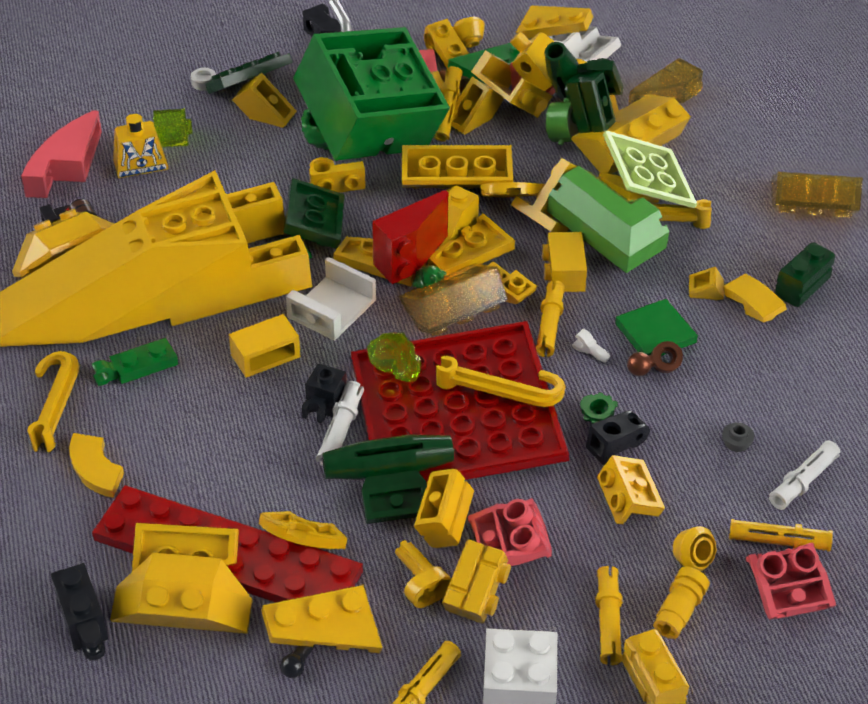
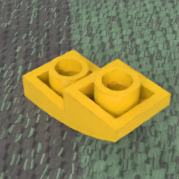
(515, 285)
(756, 298)

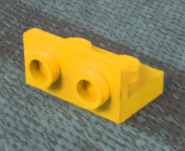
(629, 488)

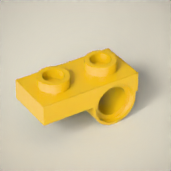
(444, 40)
(337, 177)

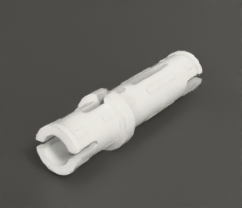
(344, 413)
(797, 482)

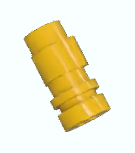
(685, 594)

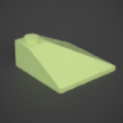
(649, 169)

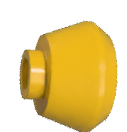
(470, 31)
(695, 548)

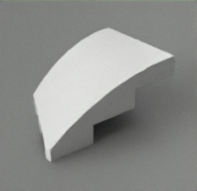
(588, 44)

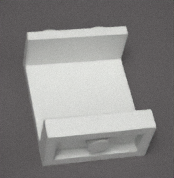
(334, 301)

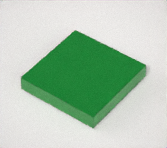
(655, 324)

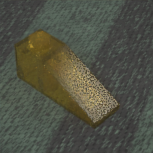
(675, 80)

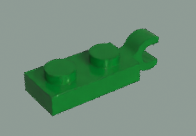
(135, 362)

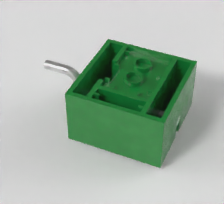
(369, 90)

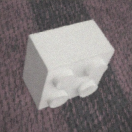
(520, 667)

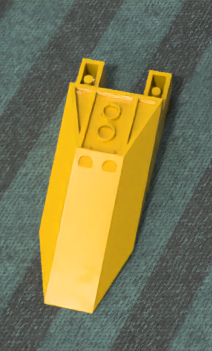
(162, 262)

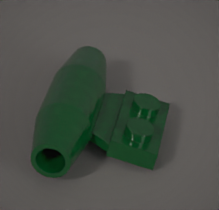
(563, 65)
(390, 471)

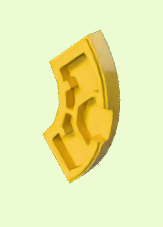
(92, 466)
(302, 531)

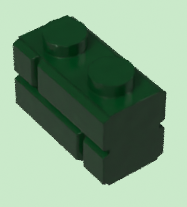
(590, 102)
(804, 274)

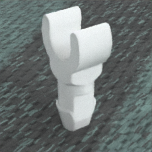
(588, 345)

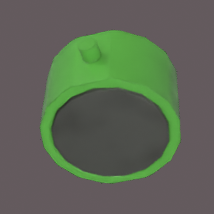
(559, 122)

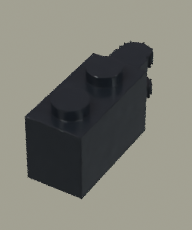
(80, 610)

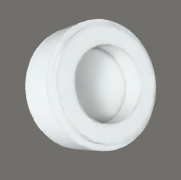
(201, 77)

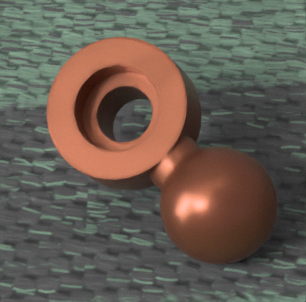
(641, 363)

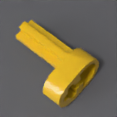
(429, 581)

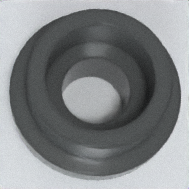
(737, 437)

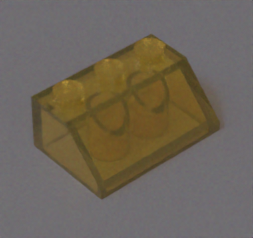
(816, 193)
(455, 298)

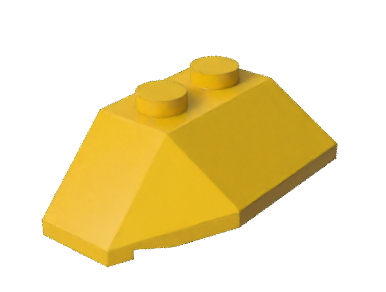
(55, 239)
(183, 594)

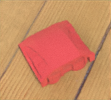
(514, 529)
(791, 581)

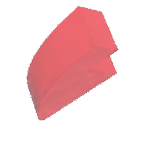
(63, 156)

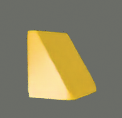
(706, 284)

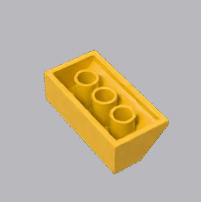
(648, 119)
(455, 165)

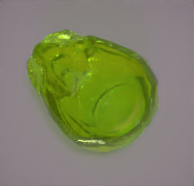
(395, 354)

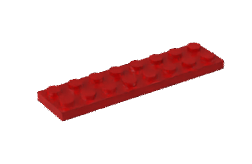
(265, 562)

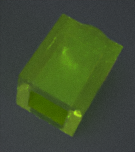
(172, 127)

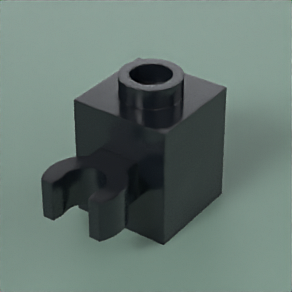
(323, 391)

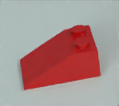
(409, 236)

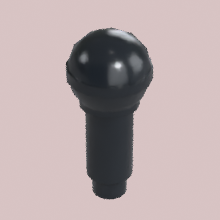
(293, 663)

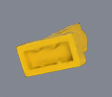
(538, 210)

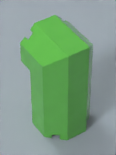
(610, 223)

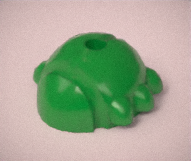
(427, 276)
(597, 407)

